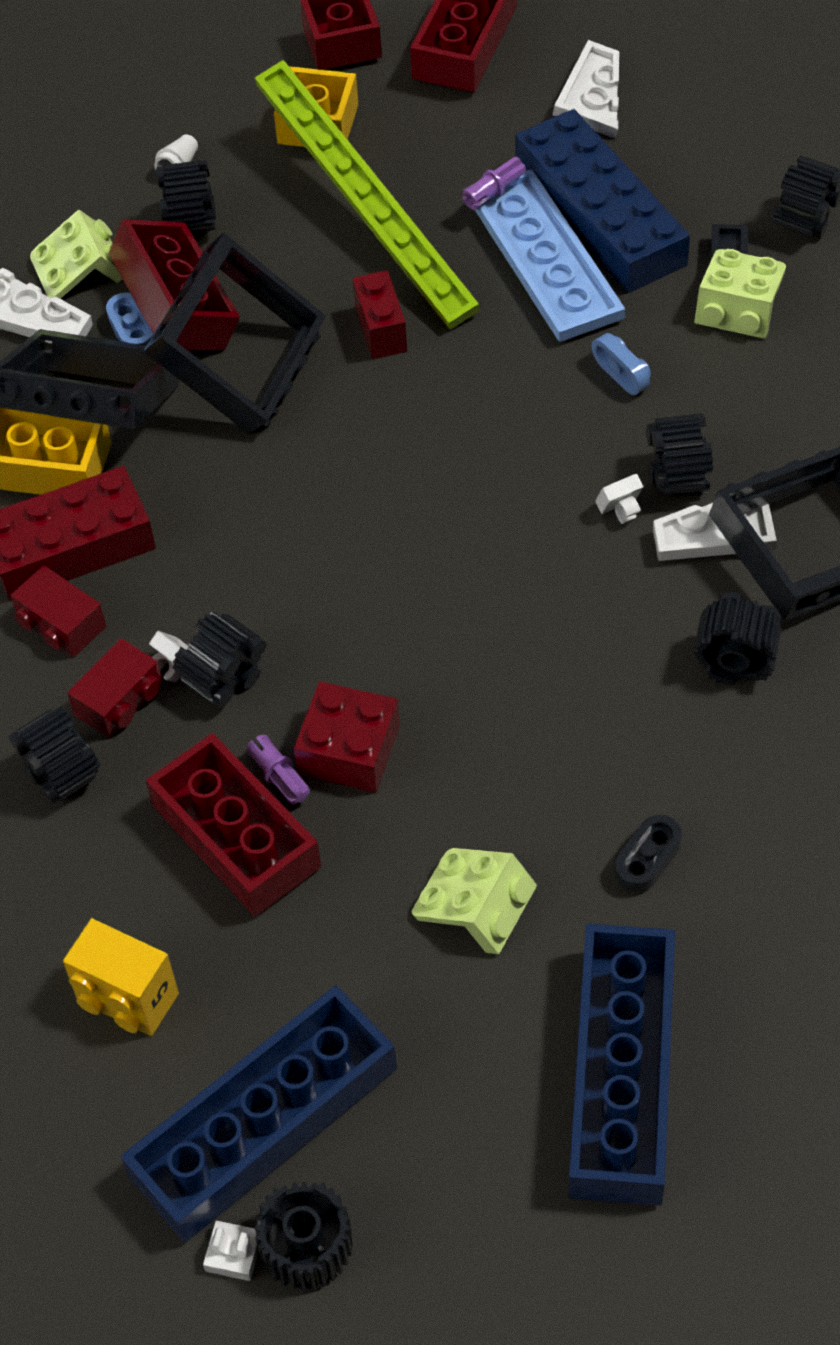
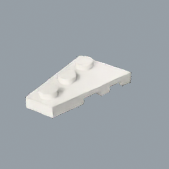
(593, 89)
(694, 534)

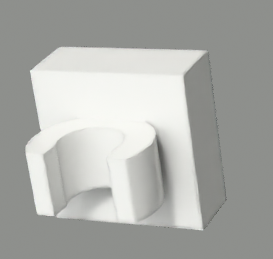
(621, 497)
(167, 647)
(231, 1251)

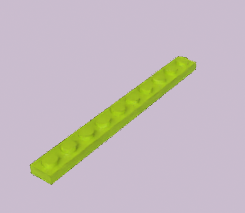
(367, 195)

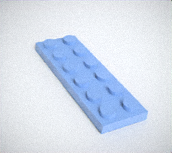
(549, 259)

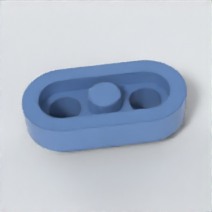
(128, 320)
(621, 363)

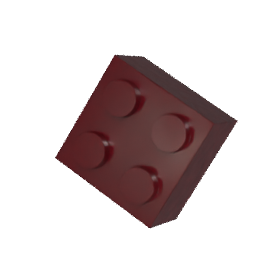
(341, 32)
(347, 736)

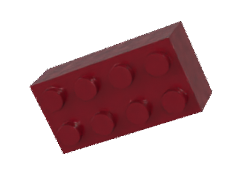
(459, 41)
(155, 265)
(74, 529)
(234, 824)

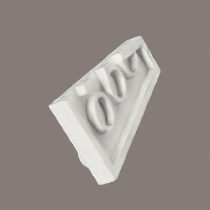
(28, 310)

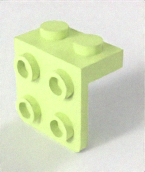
(73, 253)
(739, 292)
(479, 892)

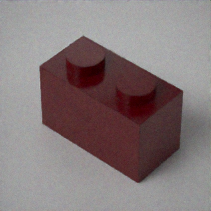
(380, 314)
(58, 611)
(115, 688)

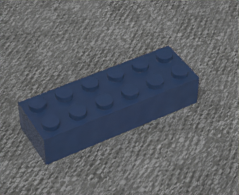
(604, 201)
(623, 1065)
(259, 1113)

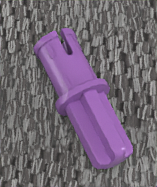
(492, 183)
(278, 770)

